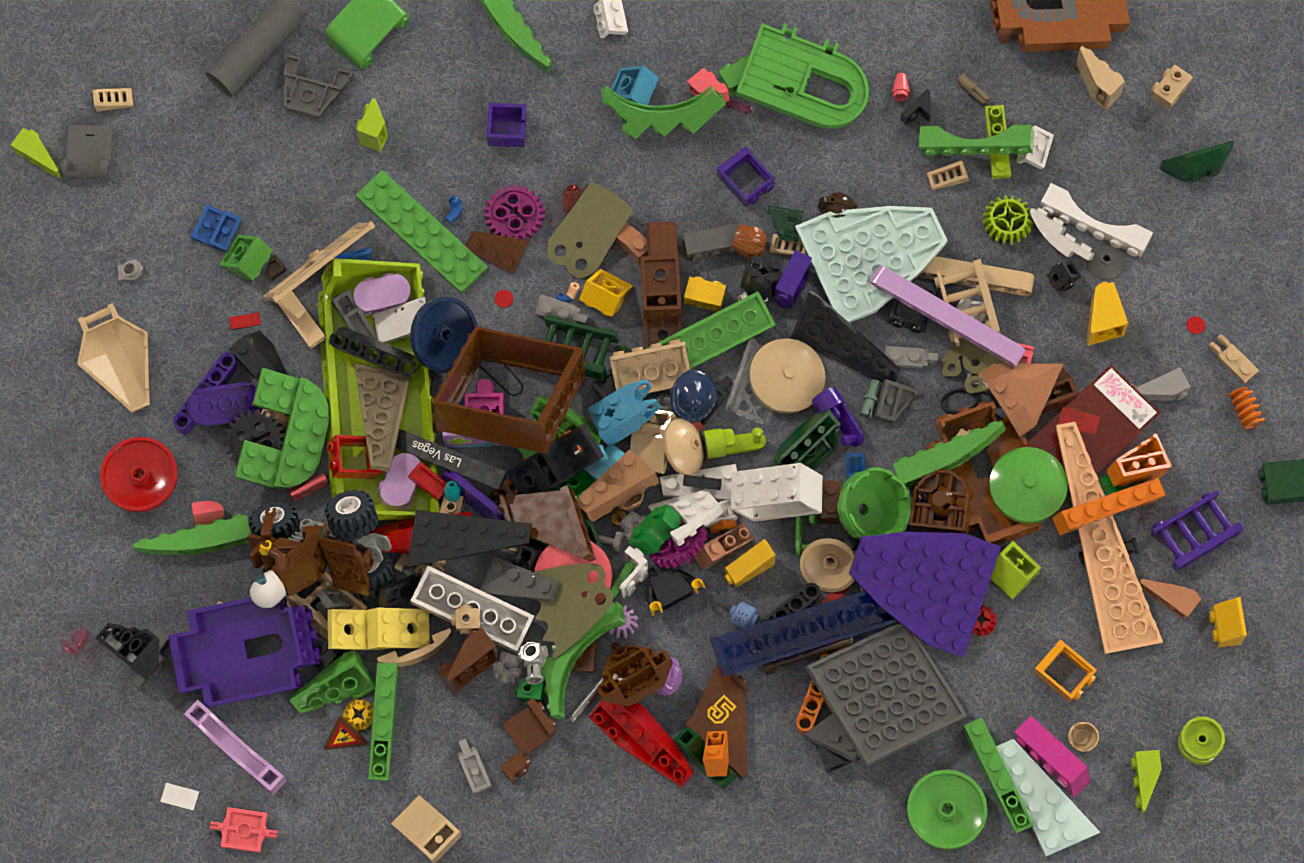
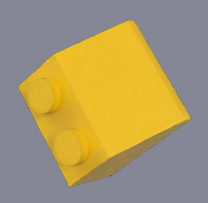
(605, 292)
(1228, 623)

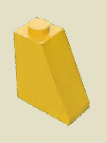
(750, 564)

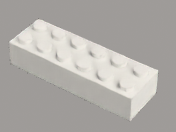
(444, 594)

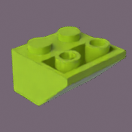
(372, 127)
(1014, 570)

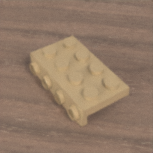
(658, 365)

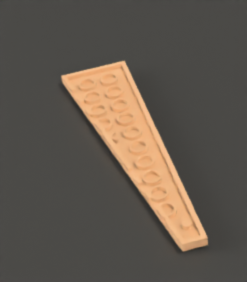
(1115, 590)

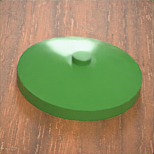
(1028, 485)
(947, 809)

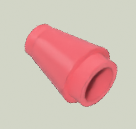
(901, 88)

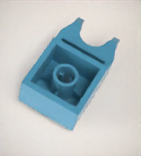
(623, 412)

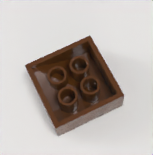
(473, 659)

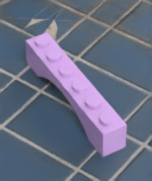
(235, 748)

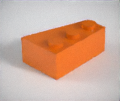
(1140, 464)

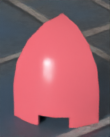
(207, 512)

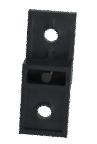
(558, 463)

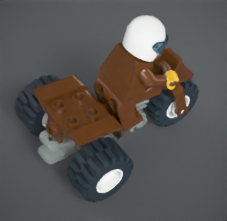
(307, 547)

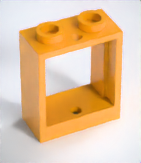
(1062, 648)

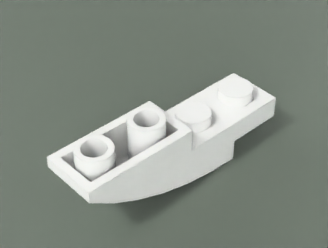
(1053, 231)

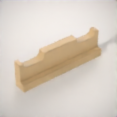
(401, 562)

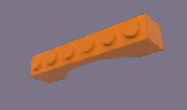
(1106, 506)

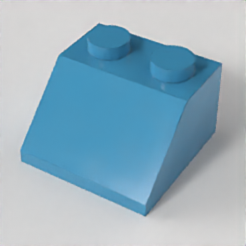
(635, 84)

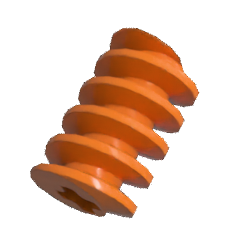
(1245, 408)

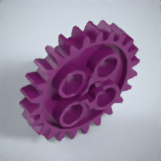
(525, 202)
(671, 554)

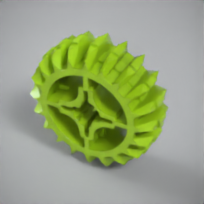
(993, 223)

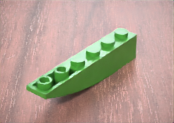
(513, 29)
(946, 455)
(200, 539)
(383, 721)
(997, 775)

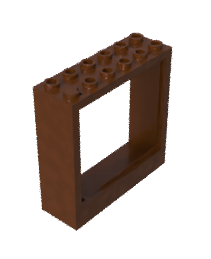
(515, 352)

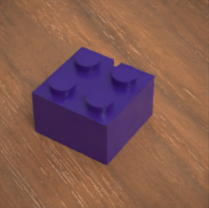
(506, 125)

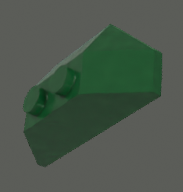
(1198, 163)
(810, 441)

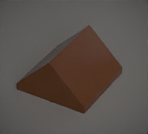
(661, 238)

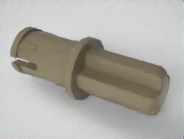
(973, 89)

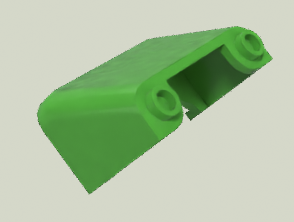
(362, 27)

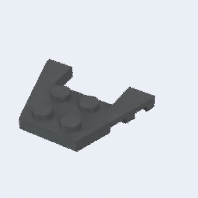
(308, 95)

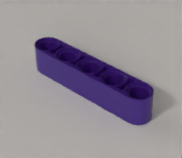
(217, 369)

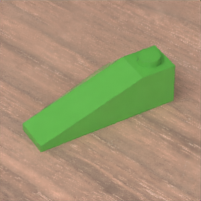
(339, 680)

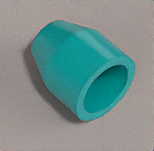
(452, 491)

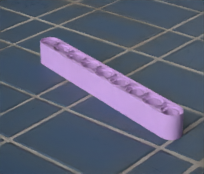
(947, 316)

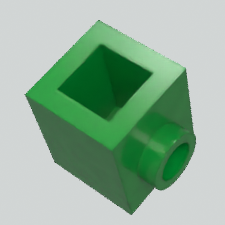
(528, 691)

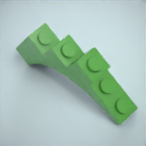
(690, 113)
(557, 671)

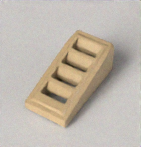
(105, 93)
(956, 180)
(774, 244)

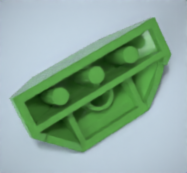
(571, 420)

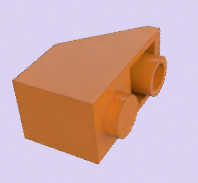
(716, 754)

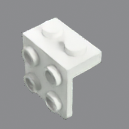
(640, 571)

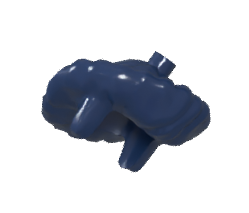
(693, 396)

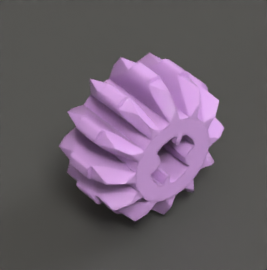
(630, 623)

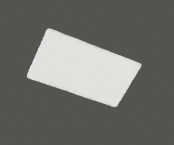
(179, 796)

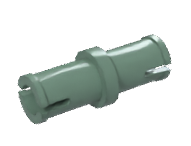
(871, 399)

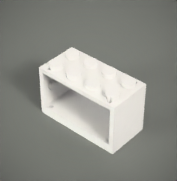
(776, 492)

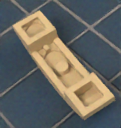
(440, 640)

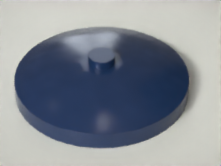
(440, 332)

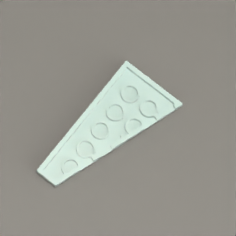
(1054, 815)

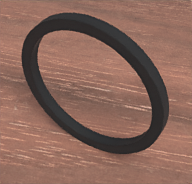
(956, 391)

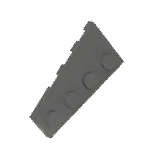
(513, 581)

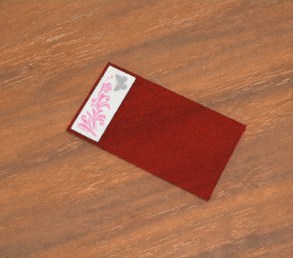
(1107, 416)

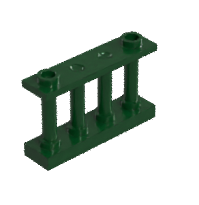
(595, 369)

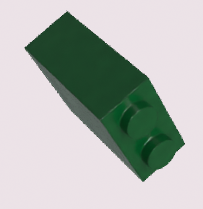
(1282, 481)

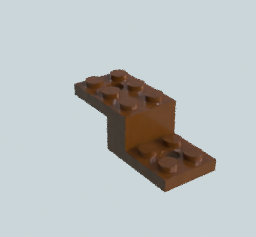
(660, 297)

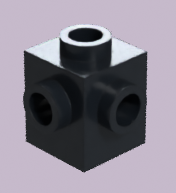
(1063, 276)

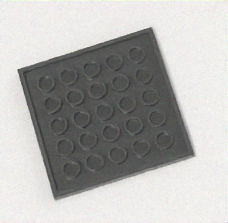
(885, 693)

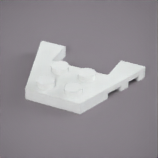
(695, 509)

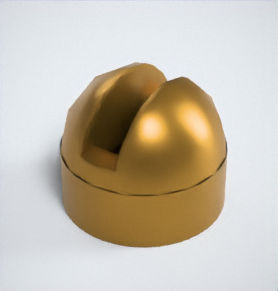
(613, 517)

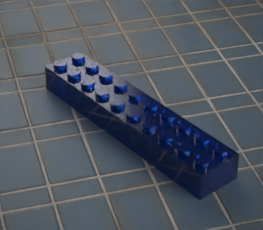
(798, 632)

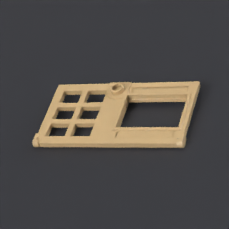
(317, 260)

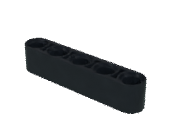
(366, 353)
(800, 597)

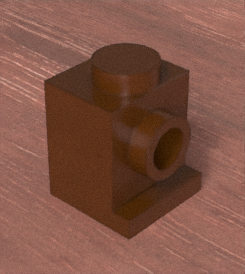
(515, 767)

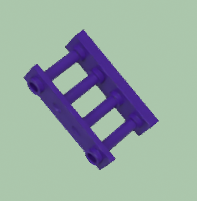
(1198, 549)

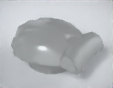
(130, 270)

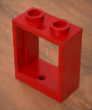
(335, 458)

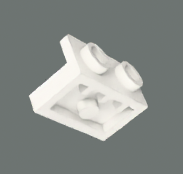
(1041, 148)

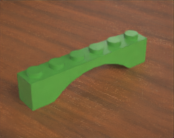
(1015, 139)

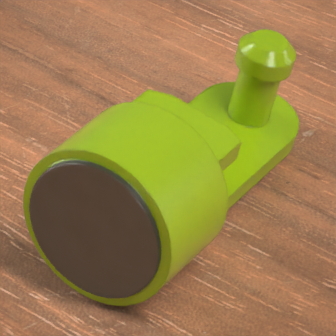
(723, 442)

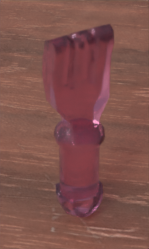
(738, 106)

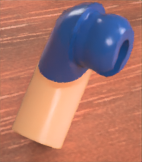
(571, 293)

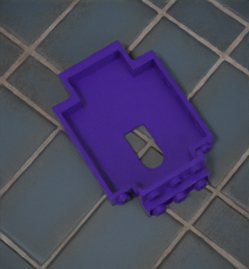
(216, 658)

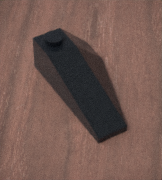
(256, 352)
(133, 646)

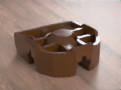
(932, 484)

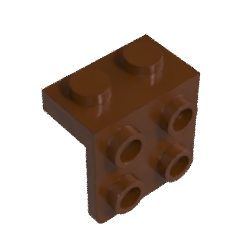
(530, 727)

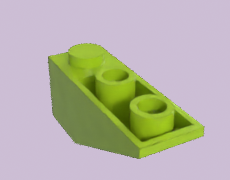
(1147, 770)

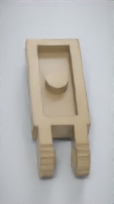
(1234, 360)

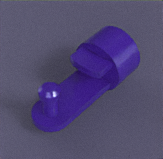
(832, 400)

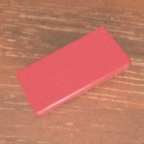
(308, 487)

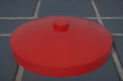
(139, 474)

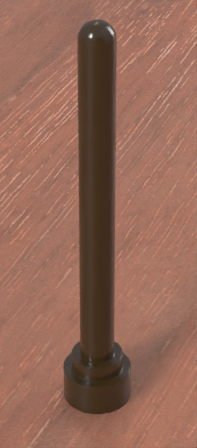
(771, 667)

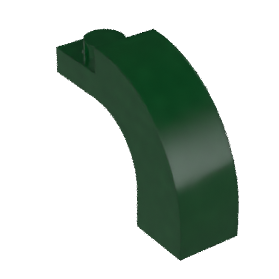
(693, 748)

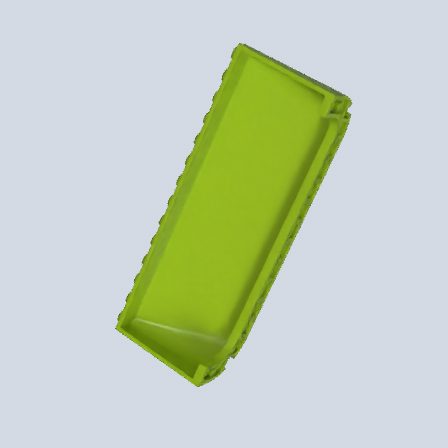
(342, 388)

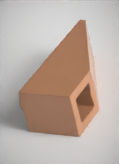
(723, 546)

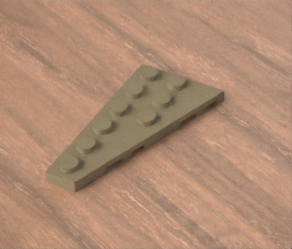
(382, 407)

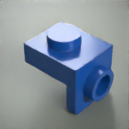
(854, 463)

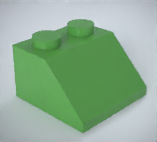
(246, 257)

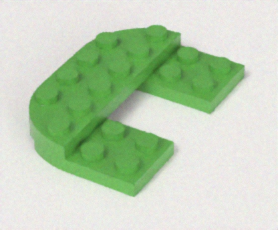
(303, 437)

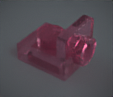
(79, 641)

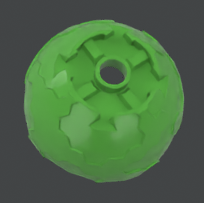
(884, 500)

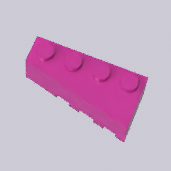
(1053, 756)

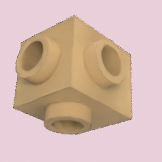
(472, 614)

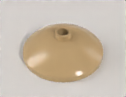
(683, 446)
(827, 574)

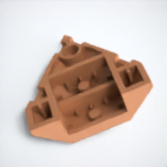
(1021, 391)

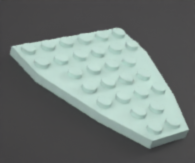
(854, 246)

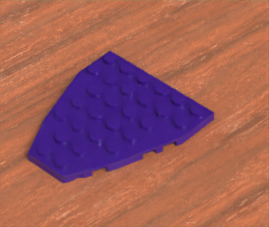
(928, 582)

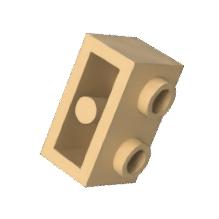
(1171, 87)

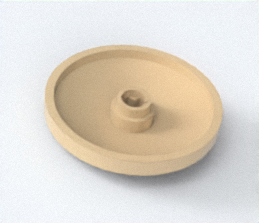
(786, 376)

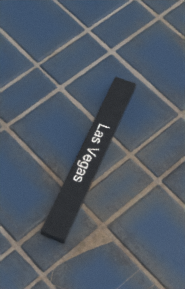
(450, 460)

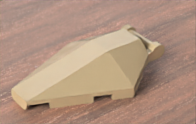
(116, 357)

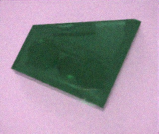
(784, 222)

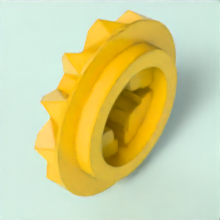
(359, 705)

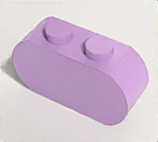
(381, 293)
(397, 489)

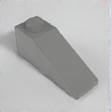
(1166, 387)

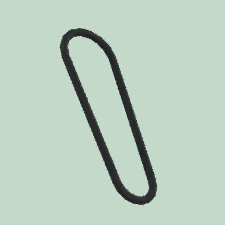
(500, 385)

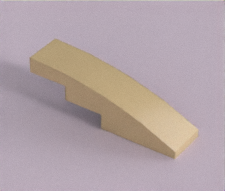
(301, 319)

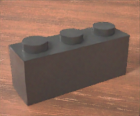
(710, 242)

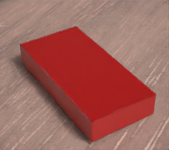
(428, 481)

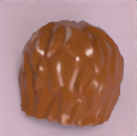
(749, 241)

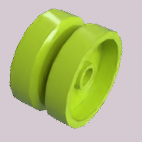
(1212, 740)

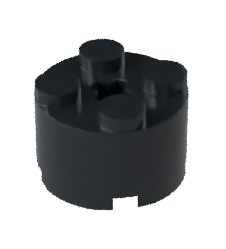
(761, 276)

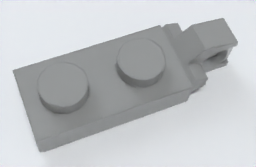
(566, 311)
(911, 357)
(473, 768)

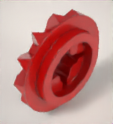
(988, 626)

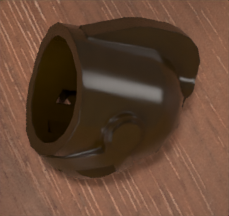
(836, 203)

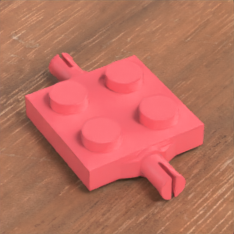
(244, 830)

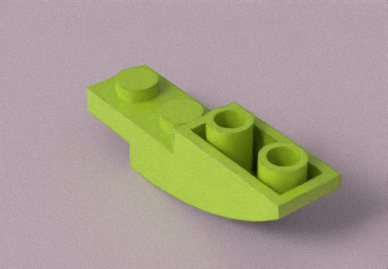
(996, 124)

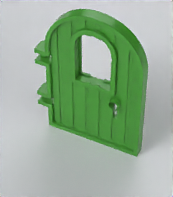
(789, 66)

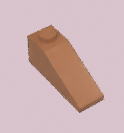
(632, 242)
(1173, 597)

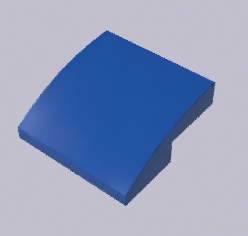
(215, 228)

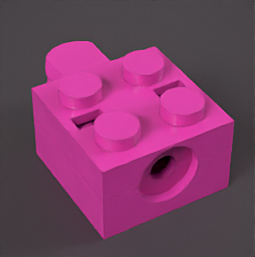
(485, 398)

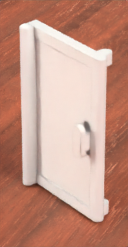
(396, 326)

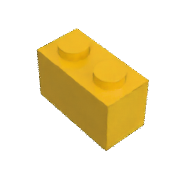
(705, 293)

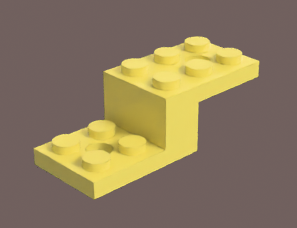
(378, 629)

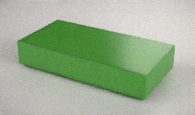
(622, 576)

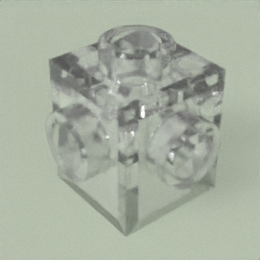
(629, 523)
(509, 662)

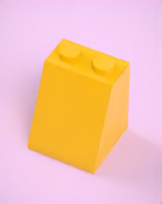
(1106, 316)

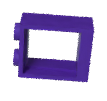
(734, 163)
(793, 280)

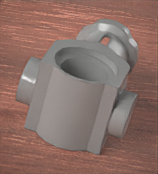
(533, 663)

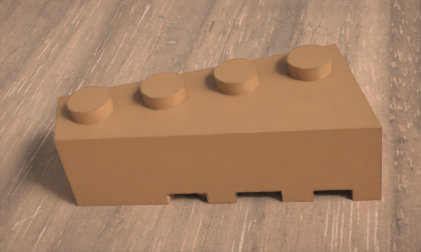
(616, 486)

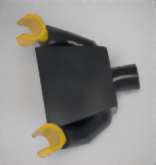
(670, 588)

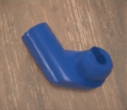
(456, 209)

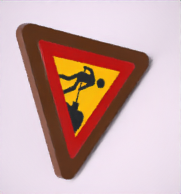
(344, 736)

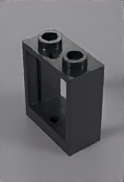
(914, 326)

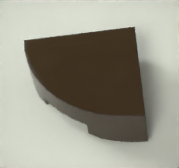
(275, 267)

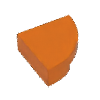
(723, 524)

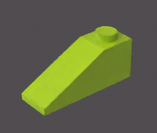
(30, 147)

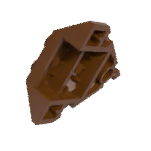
(633, 674)

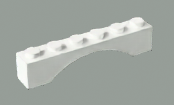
(1130, 238)

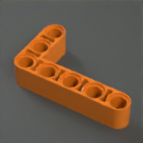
(811, 697)

